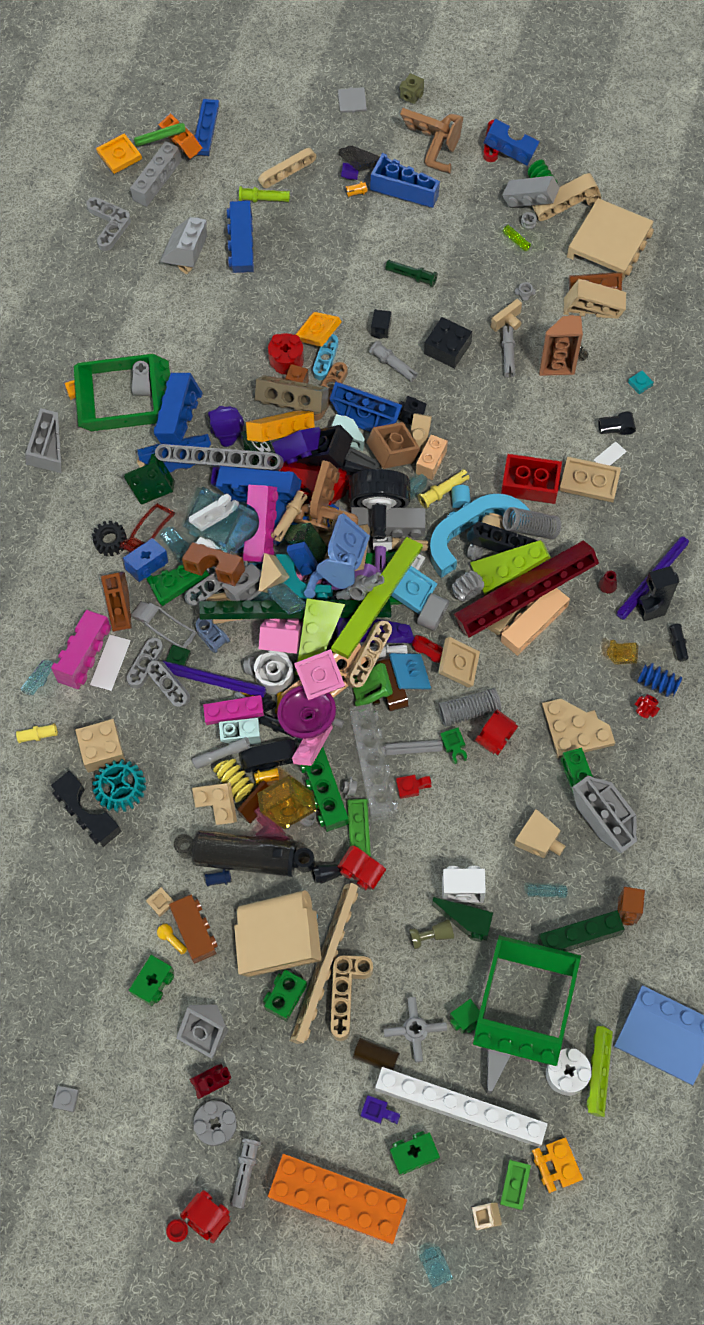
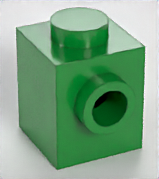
(465, 1017)

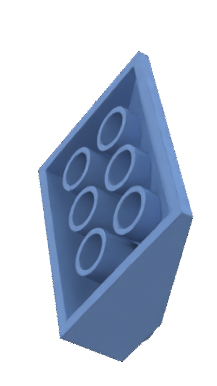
(664, 1035)

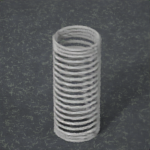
(546, 523)
(458, 714)

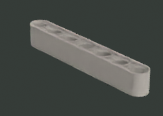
(210, 457)

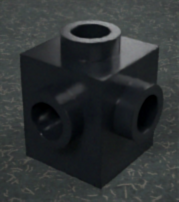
(409, 407)

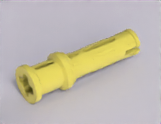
(437, 492)

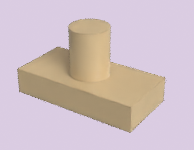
(508, 316)
(420, 429)

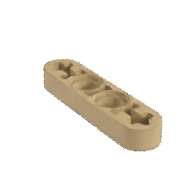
(287, 167)
(372, 656)

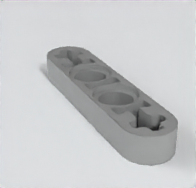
(217, 586)

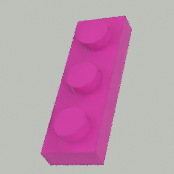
(233, 710)

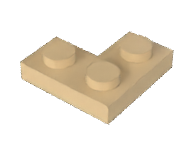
(220, 797)

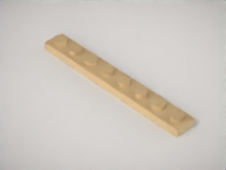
(322, 970)

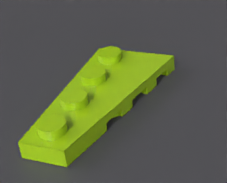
(509, 565)
(318, 627)

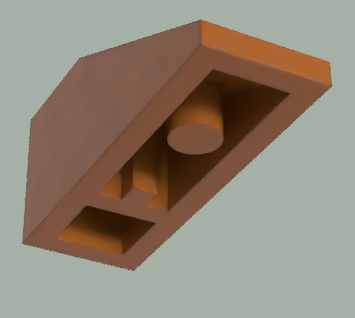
(117, 600)

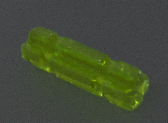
(516, 238)

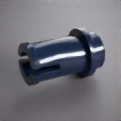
(218, 878)

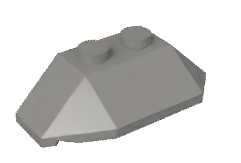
(606, 812)

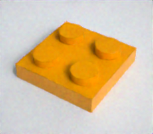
(119, 153)
(318, 328)

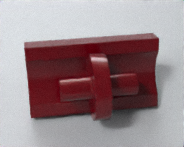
(210, 1080)

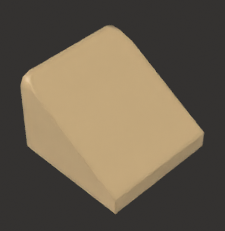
(486, 1216)

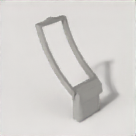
(145, 612)

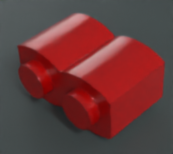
(361, 868)

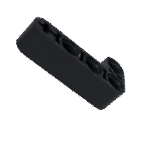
(482, 536)

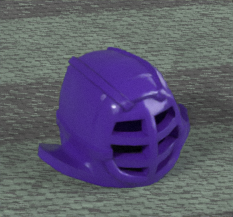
(226, 424)

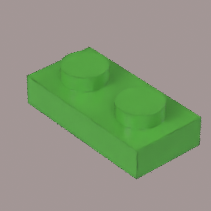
(515, 1185)

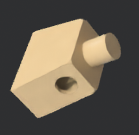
(539, 836)

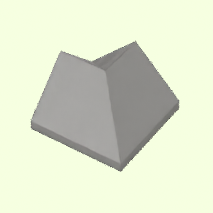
(203, 1029)

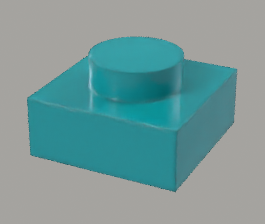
(640, 382)

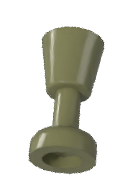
(439, 932)

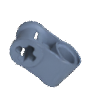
(212, 636)

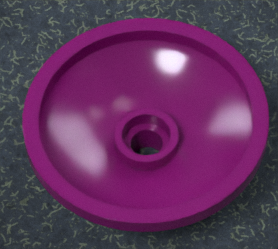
(295, 709)

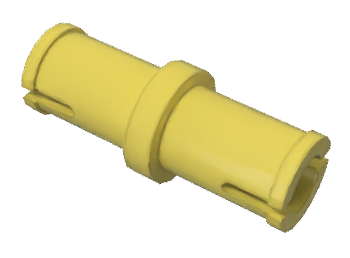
(36, 733)

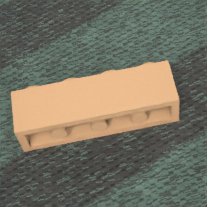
(534, 620)

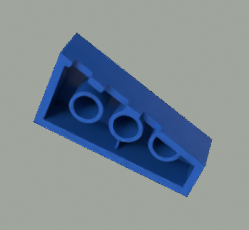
(403, 182)
(241, 236)
(177, 408)
(236, 481)

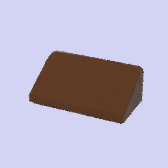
(248, 807)

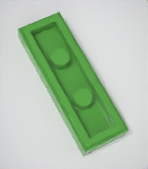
(359, 824)

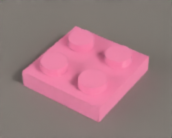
(319, 674)

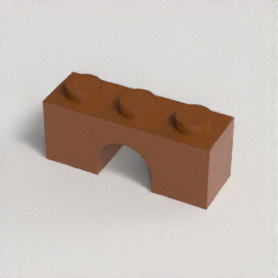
(200, 557)

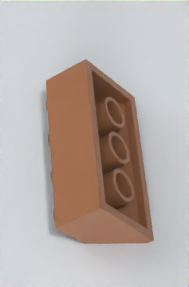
(562, 347)

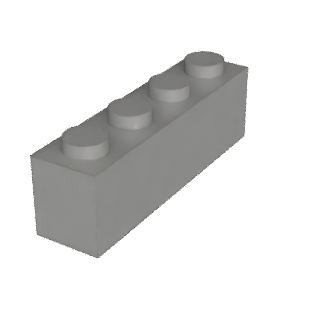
(398, 521)

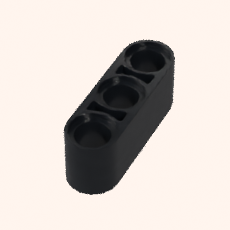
(268, 755)

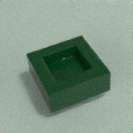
(178, 655)

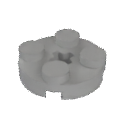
(203, 1126)

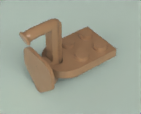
(440, 130)
(320, 500)

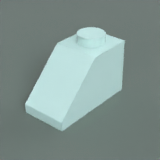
(351, 427)

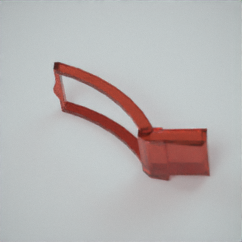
(133, 543)

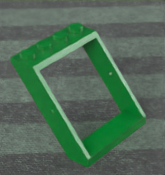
(85, 393)
(513, 1039)

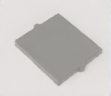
(352, 100)

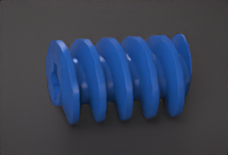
(659, 679)

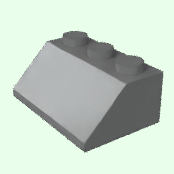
(186, 242)

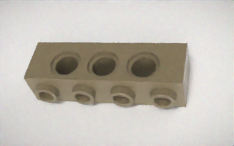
(317, 394)

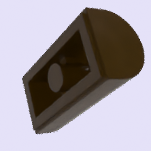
(375, 1055)

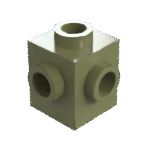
(412, 88)

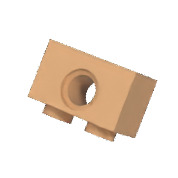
(431, 457)

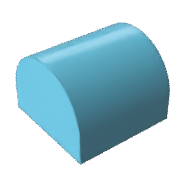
(460, 496)

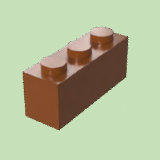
(193, 928)

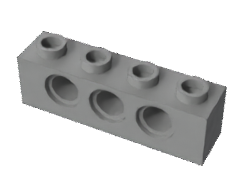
(156, 174)

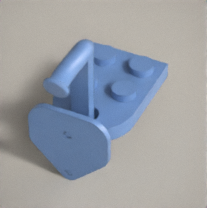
(345, 554)

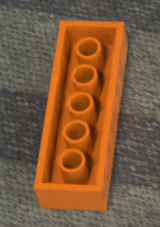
(337, 1199)

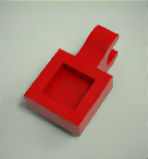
(410, 787)

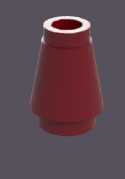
(608, 582)

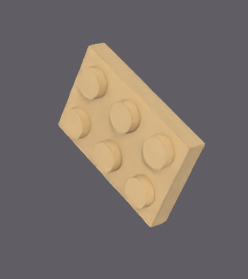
(590, 479)

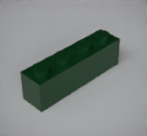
(583, 932)

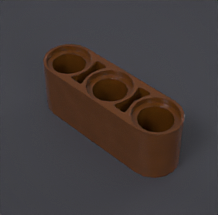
(398, 699)

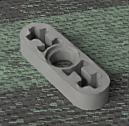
(156, 653)
(176, 683)

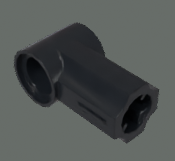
(622, 423)

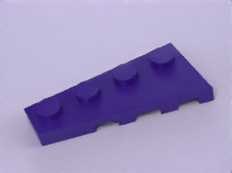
(400, 632)

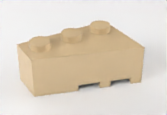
(594, 299)

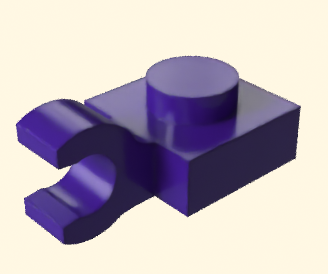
(376, 1111)

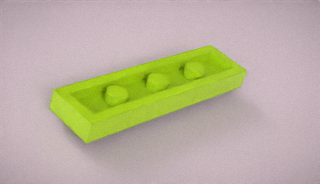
(600, 1071)

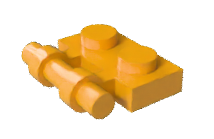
(563, 1162)

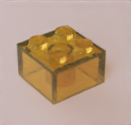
(286, 802)

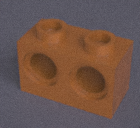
(631, 905)

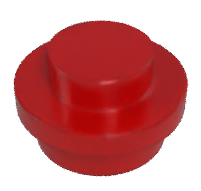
(177, 1230)

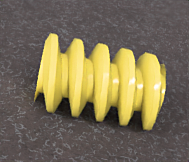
(229, 773)

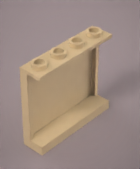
(611, 237)

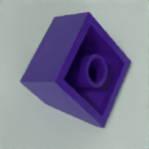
(297, 445)

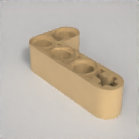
(569, 195)
(345, 997)

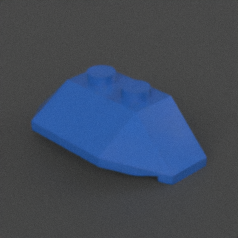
(364, 407)
(195, 441)

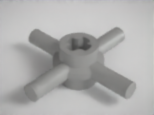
(409, 1034)

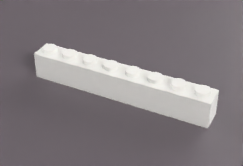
(461, 1107)

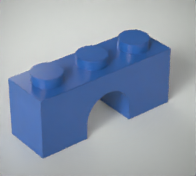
(520, 150)

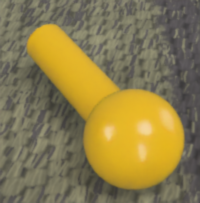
(165, 932)

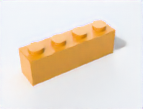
(279, 425)

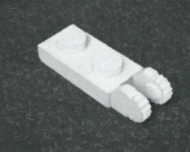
(214, 512)

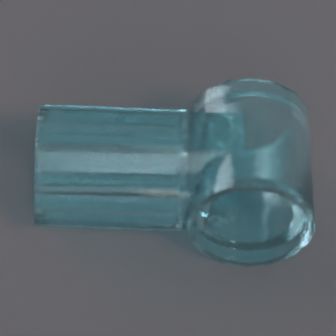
(175, 542)

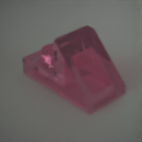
(270, 828)

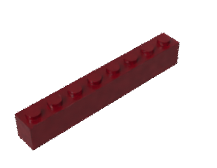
(526, 588)

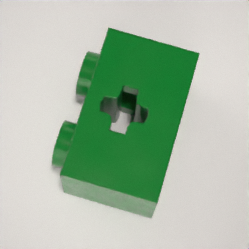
(152, 992)
(407, 1163)

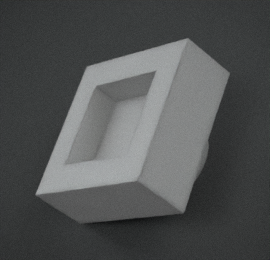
(65, 1099)

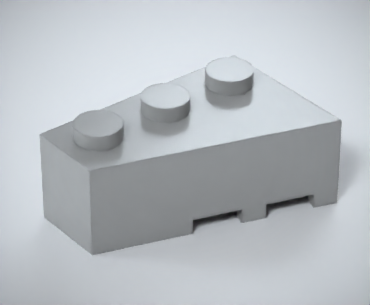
(44, 443)

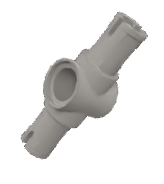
(360, 587)

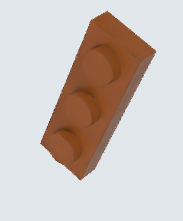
(611, 280)

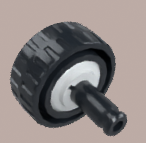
(379, 492)

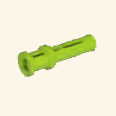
(267, 195)

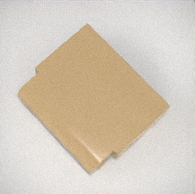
(276, 934)

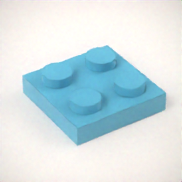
(414, 590)

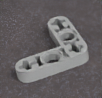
(113, 218)

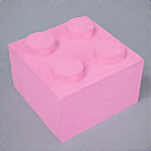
(280, 635)

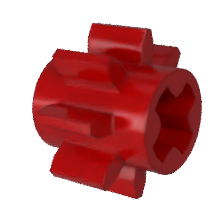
(647, 706)

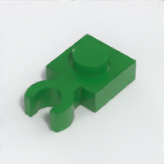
(453, 743)

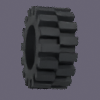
(102, 531)

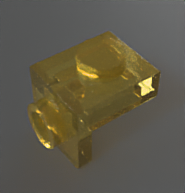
(623, 653)

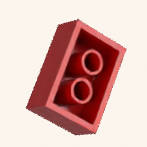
(531, 478)

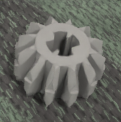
(467, 586)

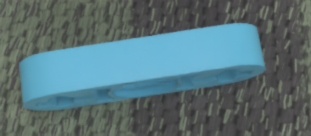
(327, 364)

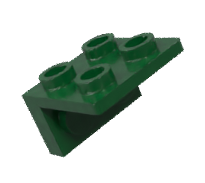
(150, 481)

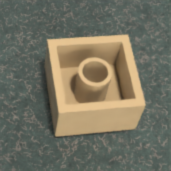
(100, 745)

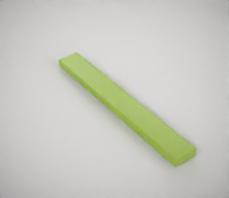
(376, 598)

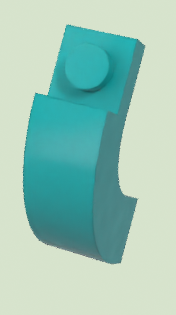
(297, 585)

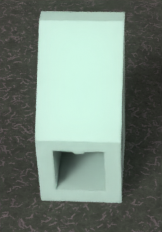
(237, 729)

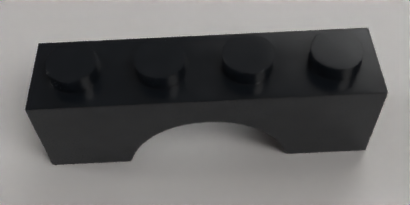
(662, 588)
(101, 826)

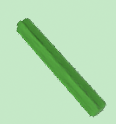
(160, 134)

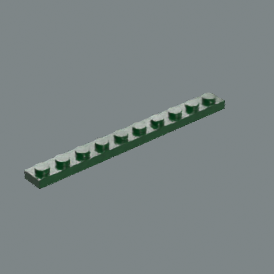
(271, 610)

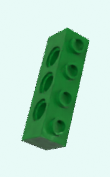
(330, 819)

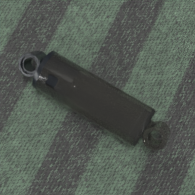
(244, 853)

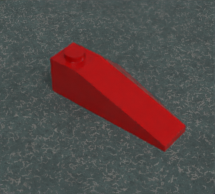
(309, 473)

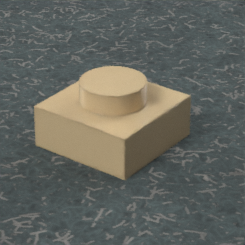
(160, 902)

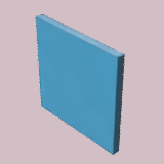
(409, 671)

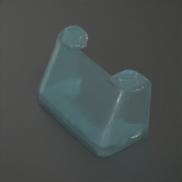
(230, 531)

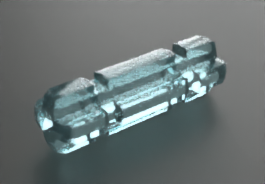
(547, 891)

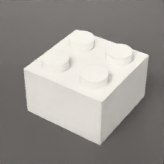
(463, 884)

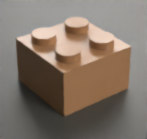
(393, 445)

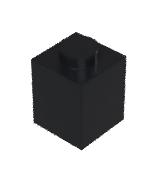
(381, 324)

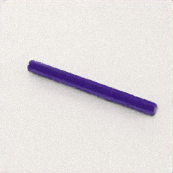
(643, 588)
(215, 679)

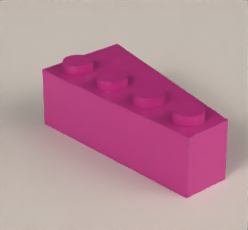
(81, 650)

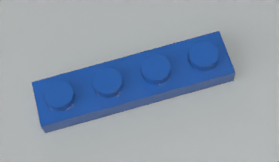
(206, 125)

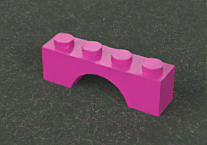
(263, 500)

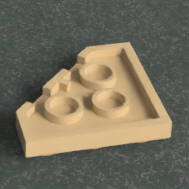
(575, 728)

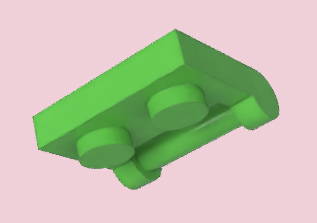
(377, 678)

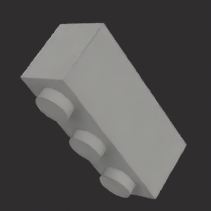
(531, 191)

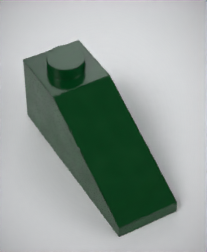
(468, 919)

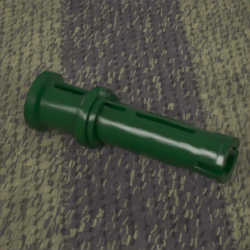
(419, 274)

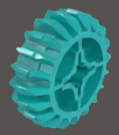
(112, 782)

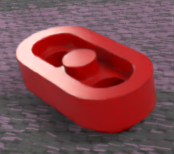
(427, 647)

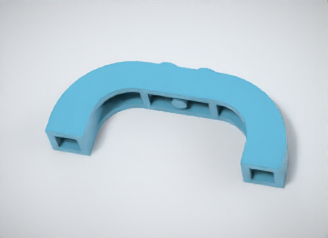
(461, 520)

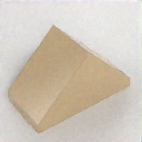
(272, 573)

